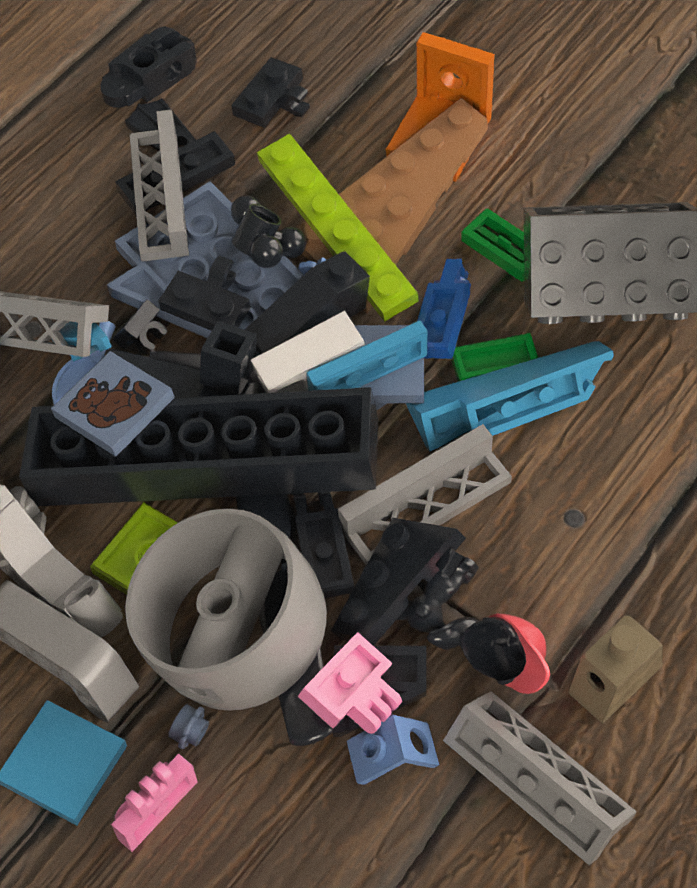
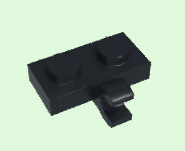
(270, 90)
(208, 300)

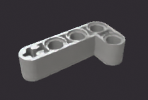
(65, 651)

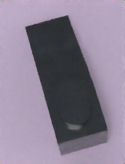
(316, 297)

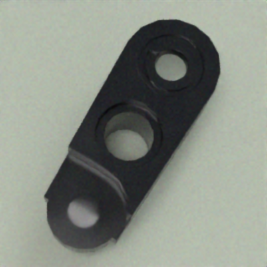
(148, 68)

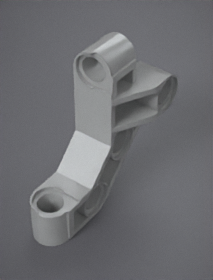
(44, 571)

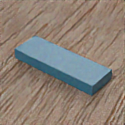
(371, 360)

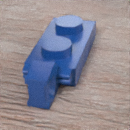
(445, 309)

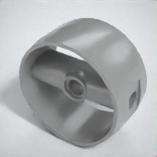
(214, 663)

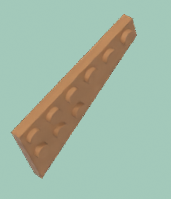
(403, 188)

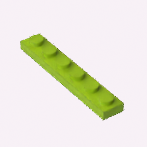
(337, 224)

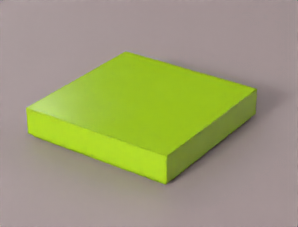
(127, 548)

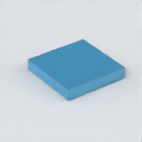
(62, 762)

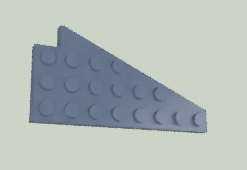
(208, 236)

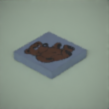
(113, 403)

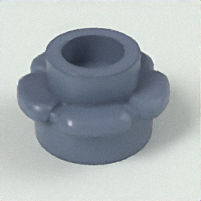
(189, 726)

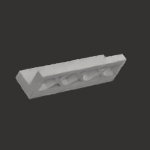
(170, 185)
(45, 310)
(421, 481)
(536, 777)

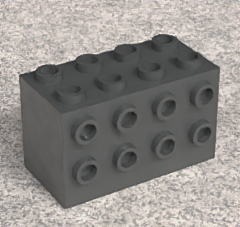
(610, 261)

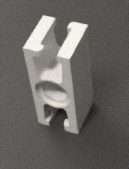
(286, 364)

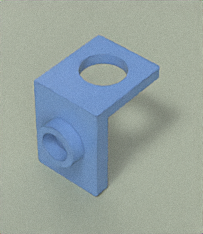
(390, 747)

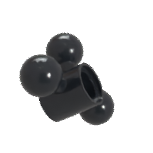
(259, 236)

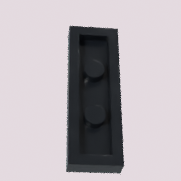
(197, 163)

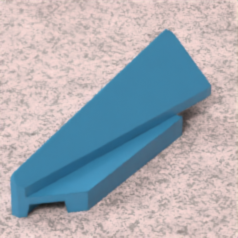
(509, 395)

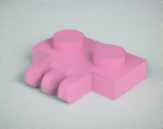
(353, 687)
(154, 801)

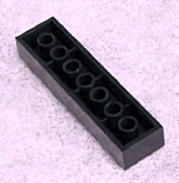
(212, 450)

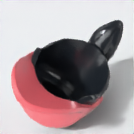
(499, 648)

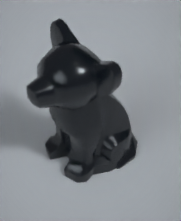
(425, 611)

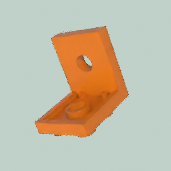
(440, 89)

